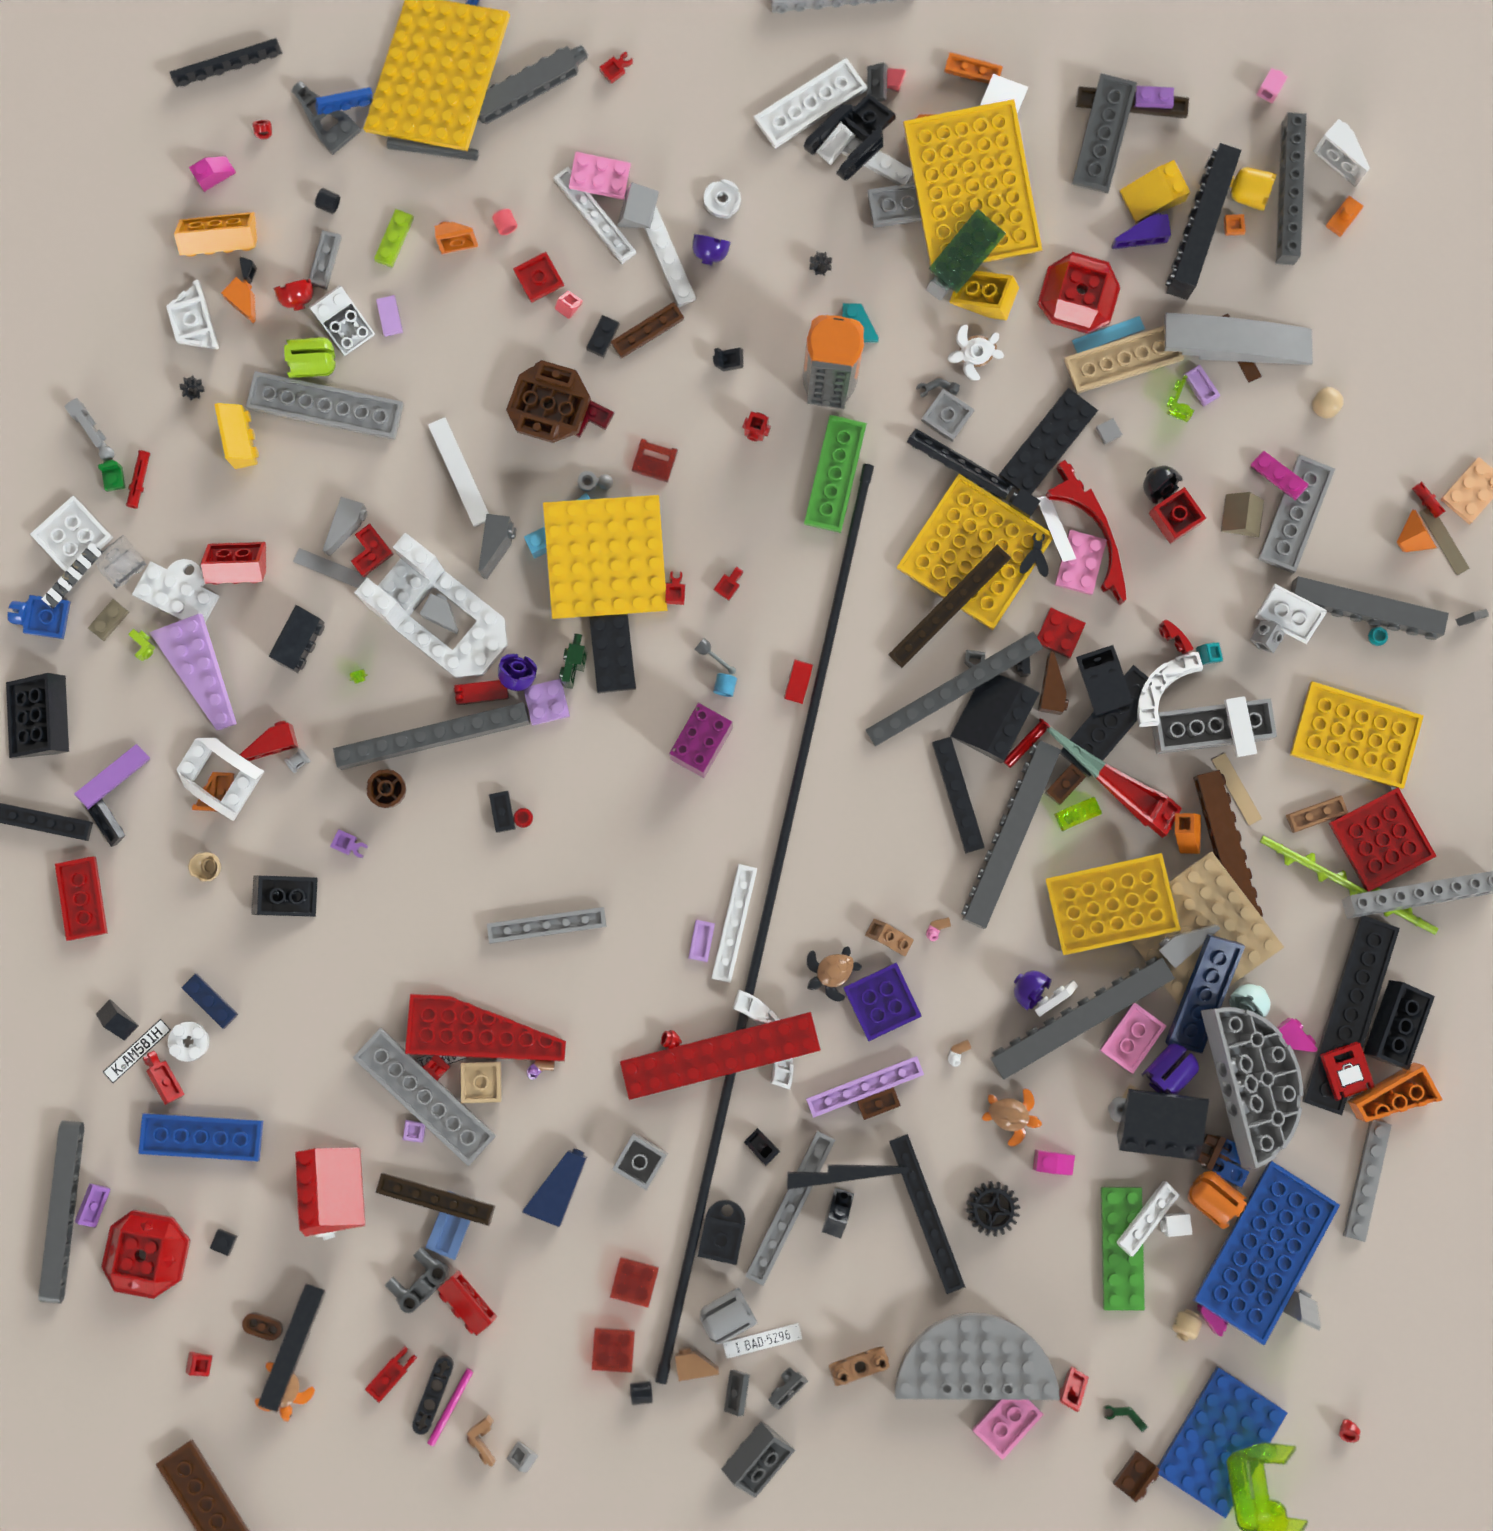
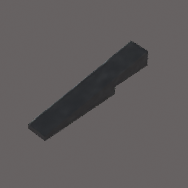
(841, 1173)
(291, 1347)

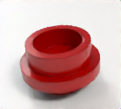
(523, 817)

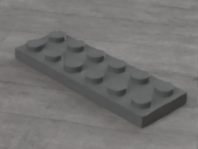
(1104, 133)

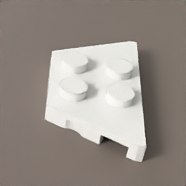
(192, 319)

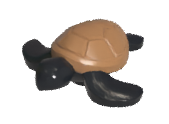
(831, 972)

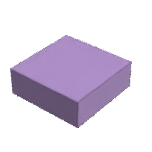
(414, 1131)

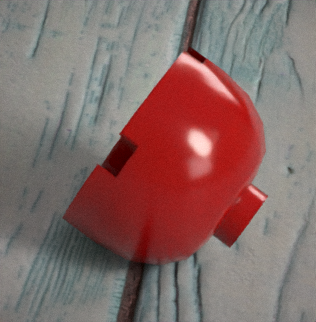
(295, 294)

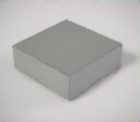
(1108, 431)

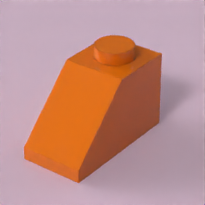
(241, 297)

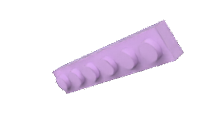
(864, 1086)

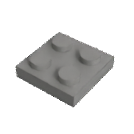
(947, 415)

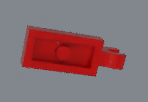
(162, 1078)

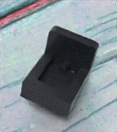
(728, 359)

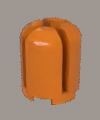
(1216, 1198)

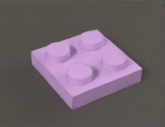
(546, 702)

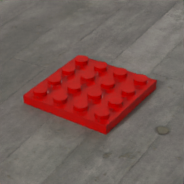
(1382, 839)

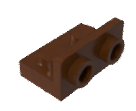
(1136, 1476)

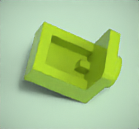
(142, 639)

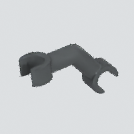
(952, 387)

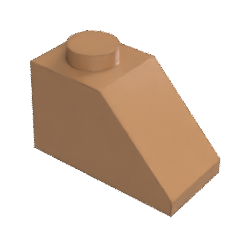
(693, 1365)

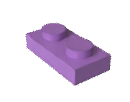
(1154, 97)
(92, 1205)

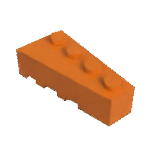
(1396, 1094)

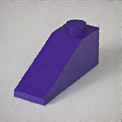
(1150, 231)

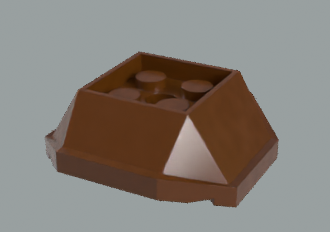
(545, 385)

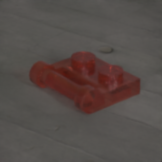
(652, 466)

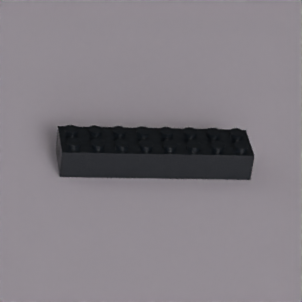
(1202, 221)

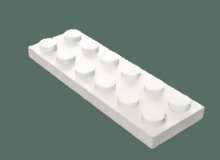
(810, 103)

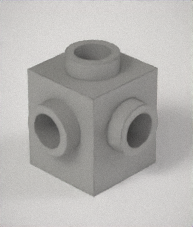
(1267, 636)

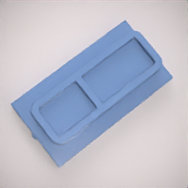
(447, 1235)

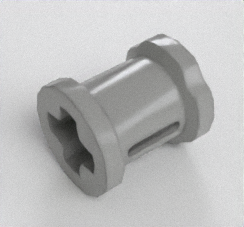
(297, 760)

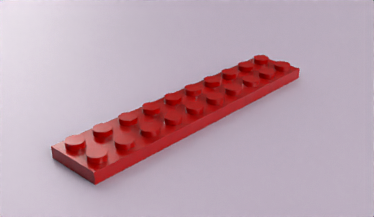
(720, 1055)

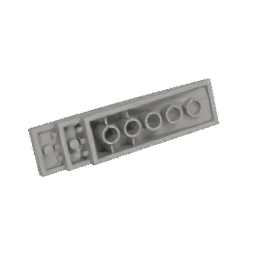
(1237, 339)

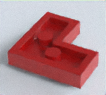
(375, 552)

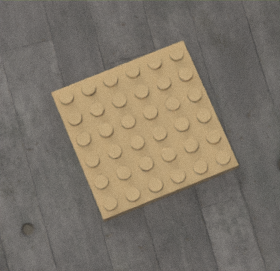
(1208, 897)

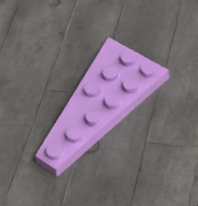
(194, 660)

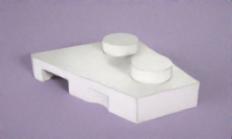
(1059, 995)

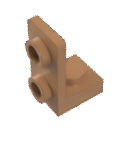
(889, 937)
(473, 1438)

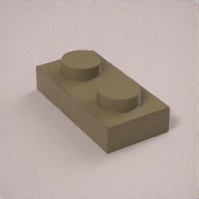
(108, 620)

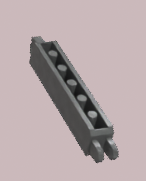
(531, 82)

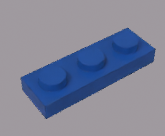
(344, 101)

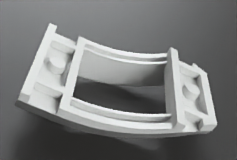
(239, 789)

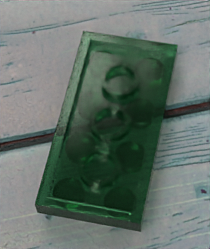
(967, 251)

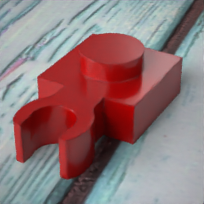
(614, 68)
(675, 591)

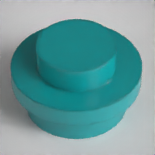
(1378, 636)

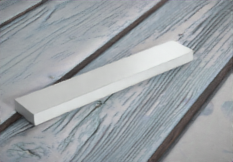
(596, 218)
(459, 471)
(734, 923)

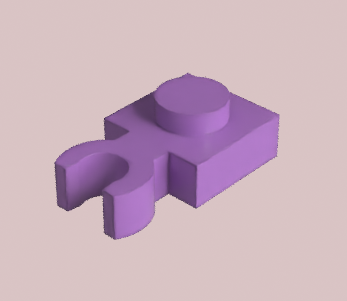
(345, 843)

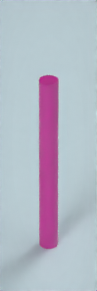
(450, 1407)

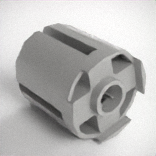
(727, 1317)

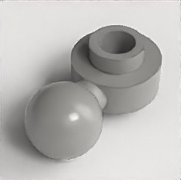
(604, 481)

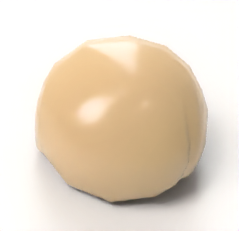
(1327, 402)
(204, 866)

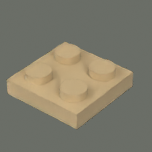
(481, 1082)

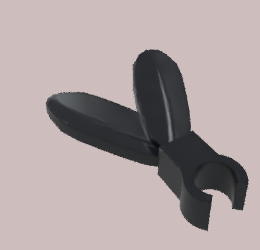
(1035, 556)

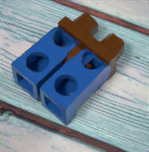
(1219, 1159)

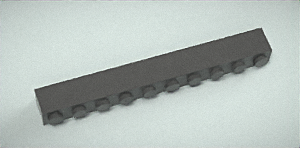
(431, 736)
(1011, 835)
(1081, 1018)

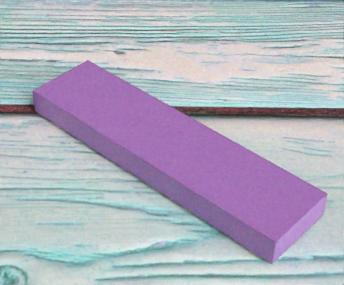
(112, 776)

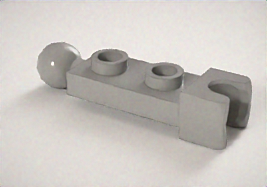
(80, 414)

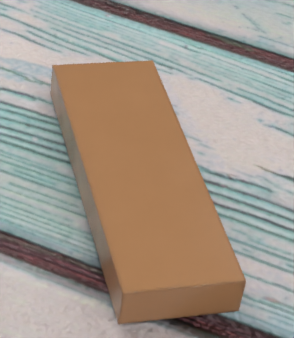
(1317, 814)

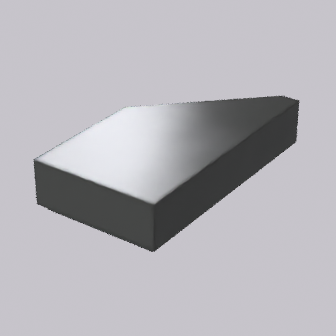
(1469, 618)

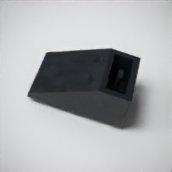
(1104, 680)

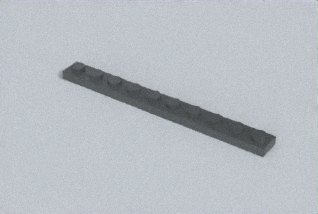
(954, 689)

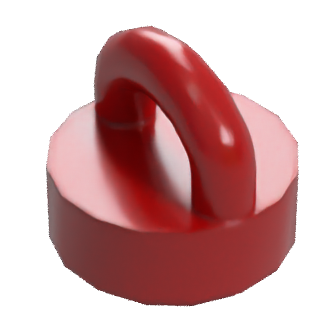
(262, 126)
(1349, 1431)

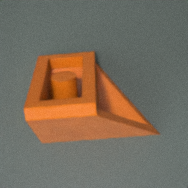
(1415, 535)

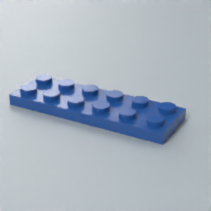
(200, 1137)

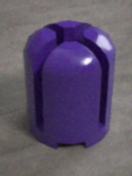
(1164, 1063)

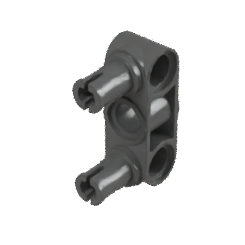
(423, 1287)

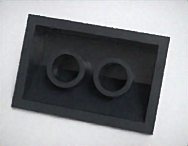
(297, 639)

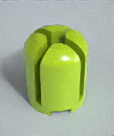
(309, 357)

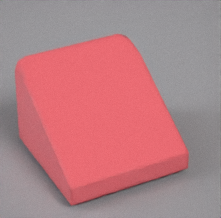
(895, 78)
(568, 304)

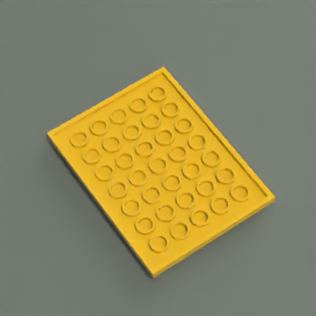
(437, 72)
(969, 164)

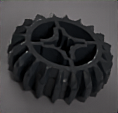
(991, 1217)

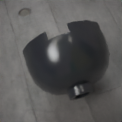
(1161, 483)

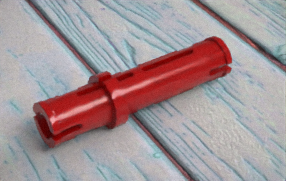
(136, 485)

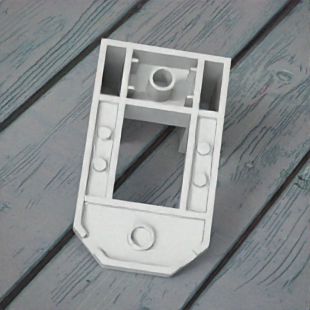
(408, 586)

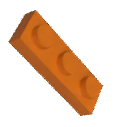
(971, 68)

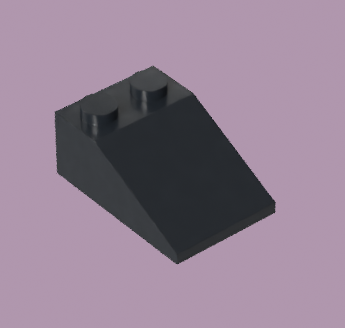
(284, 896)

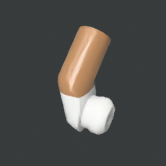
(956, 1052)

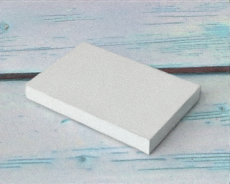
(1293, 613)

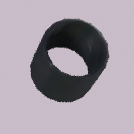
(327, 201)
(641, 1393)

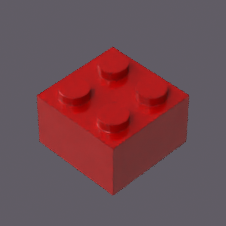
(1177, 515)

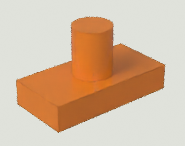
(1344, 216)

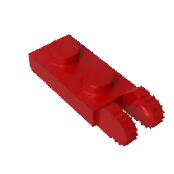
(389, 1376)

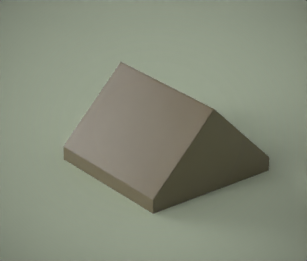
(1242, 514)

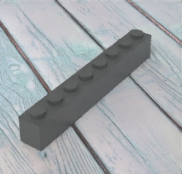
(1372, 608)

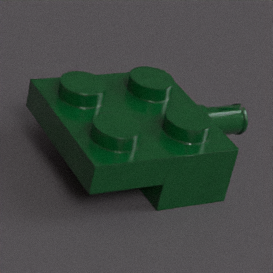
(575, 659)

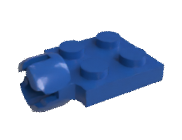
(39, 617)

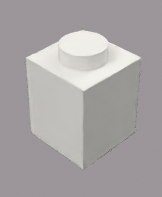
(1176, 1224)

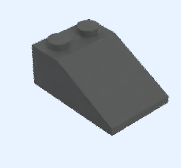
(496, 541)

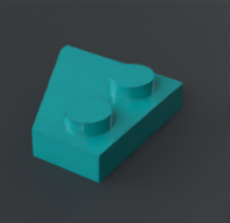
(858, 313)

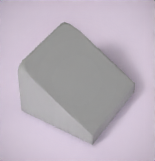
(938, 288)
(522, 1457)

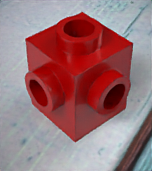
(756, 420)

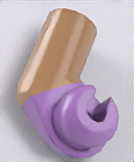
(538, 1066)

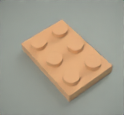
(1471, 491)

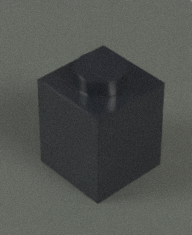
(1024, 502)

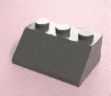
(757, 1460)

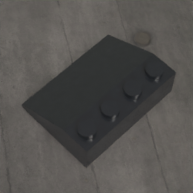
(37, 716)
(995, 716)
(1163, 1124)

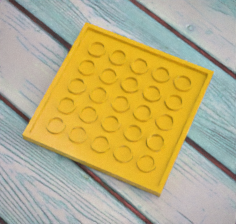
(960, 536)
(605, 556)

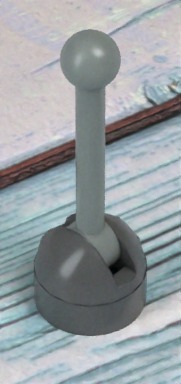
(704, 648)

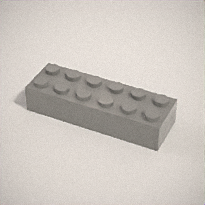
(1209, 727)

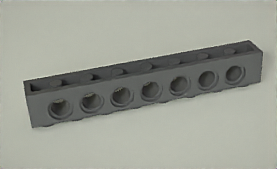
(1291, 188)

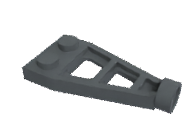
(337, 135)

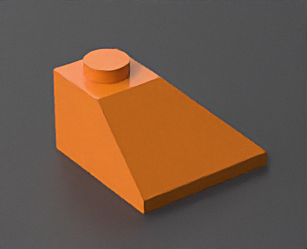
(454, 237)

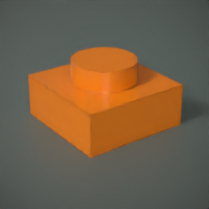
(1234, 224)

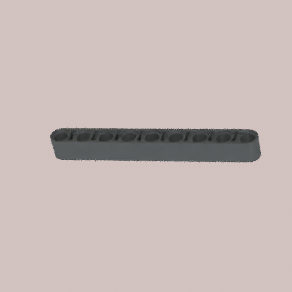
(61, 1212)

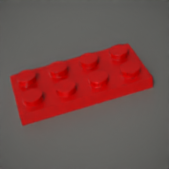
(81, 898)

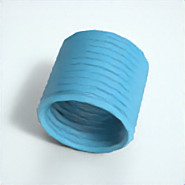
(725, 685)

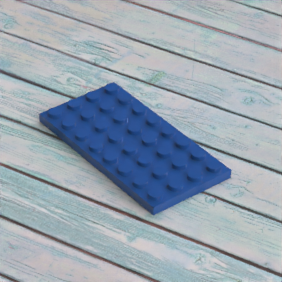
(1266, 1253)

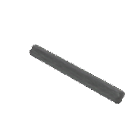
(418, 147)

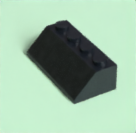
(1399, 1024)

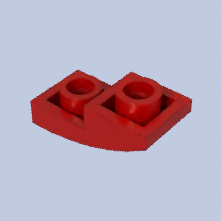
(1171, 631)
(798, 681)

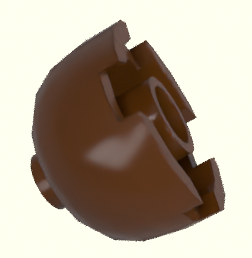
(380, 784)

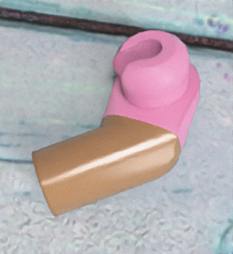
(935, 928)

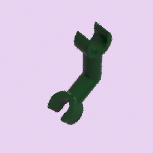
(1123, 1411)

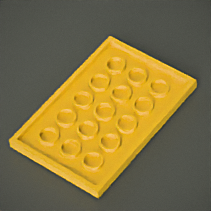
(1356, 735)
(1112, 904)

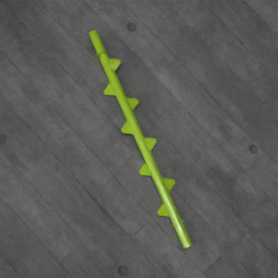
(1341, 878)

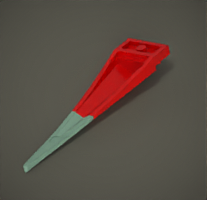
(1145, 803)

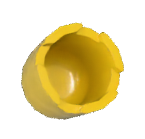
(1252, 187)

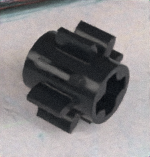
(820, 263)
(191, 387)

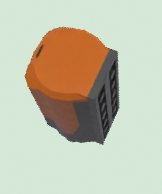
(832, 360)

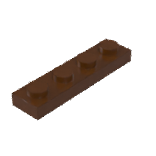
(647, 330)

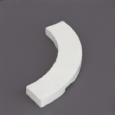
(1157, 683)
(761, 1014)

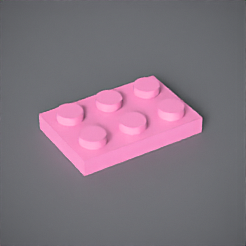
(599, 175)
(1083, 571)
(1132, 1038)
(1007, 1424)

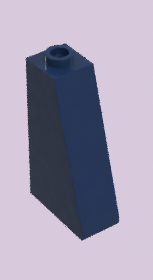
(556, 1192)

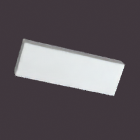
(1240, 726)

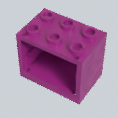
(701, 740)

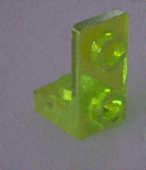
(1180, 411)
(1078, 813)

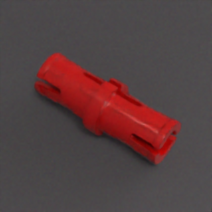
(1428, 500)

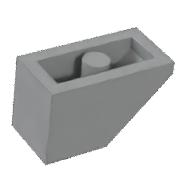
(439, 612)

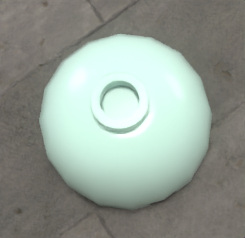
(1251, 998)

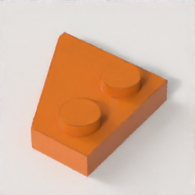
(217, 786)

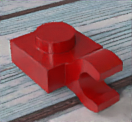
(728, 585)

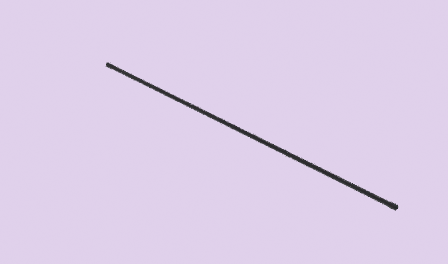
(865, 480)

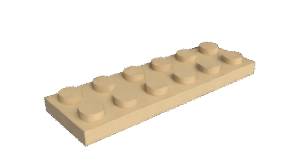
(1120, 360)

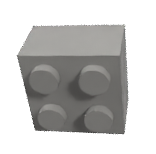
(640, 1161)

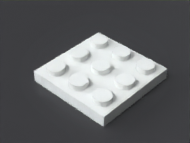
(69, 533)

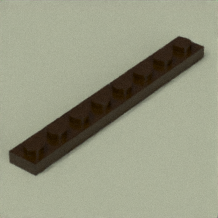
(949, 606)

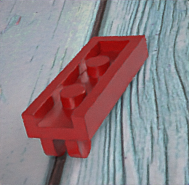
(480, 692)

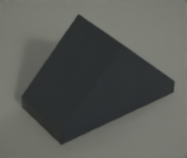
(116, 1020)
(761, 1146)

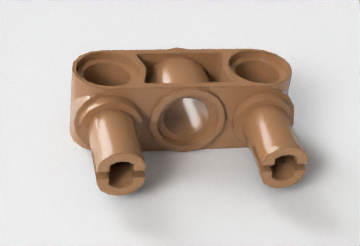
(874, 1362)

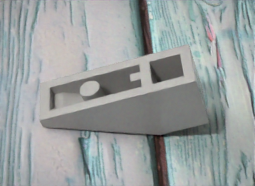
(345, 522)
(1182, 945)
(1303, 1309)

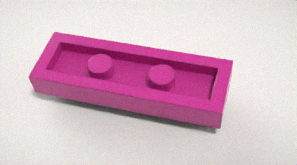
(1279, 475)

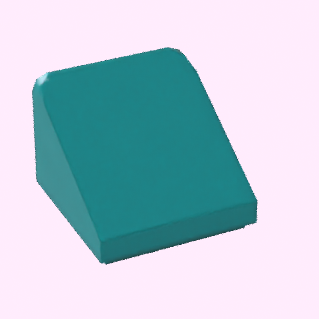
(1210, 653)

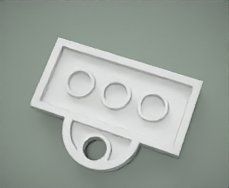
(175, 591)

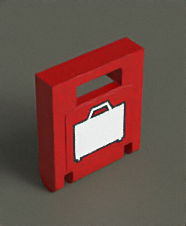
(1347, 1075)

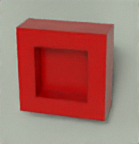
(436, 1067)

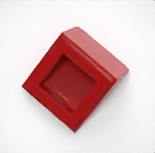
(198, 1364)

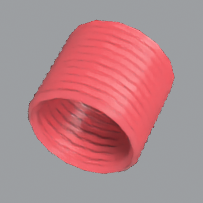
(504, 221)

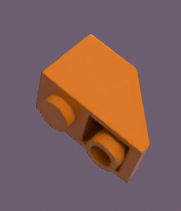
(1188, 832)

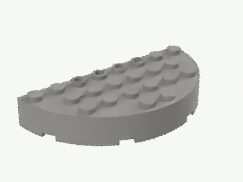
(1257, 1082)
(975, 1360)

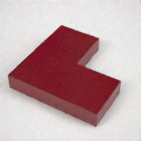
(597, 415)

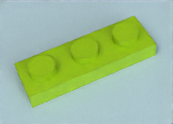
(393, 238)

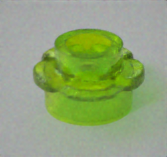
(358, 676)

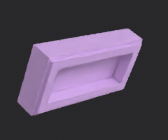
(389, 315)
(1201, 385)
(701, 940)

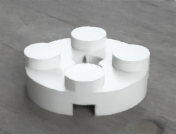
(718, 189)
(194, 1051)

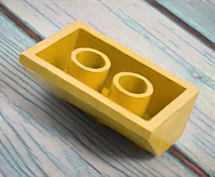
(236, 435)

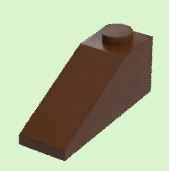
(1053, 691)

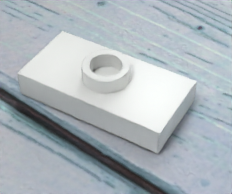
(835, 143)

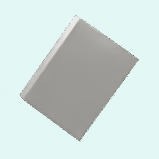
(638, 207)

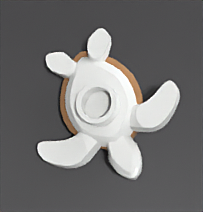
(974, 351)

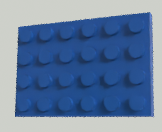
(1220, 1422)

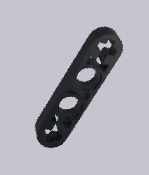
(430, 1393)

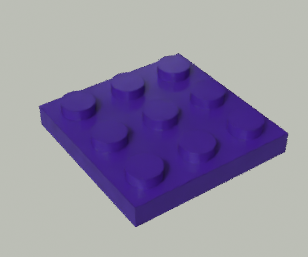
(882, 1002)

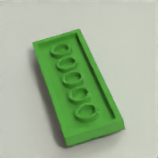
(835, 473)
(1121, 1273)

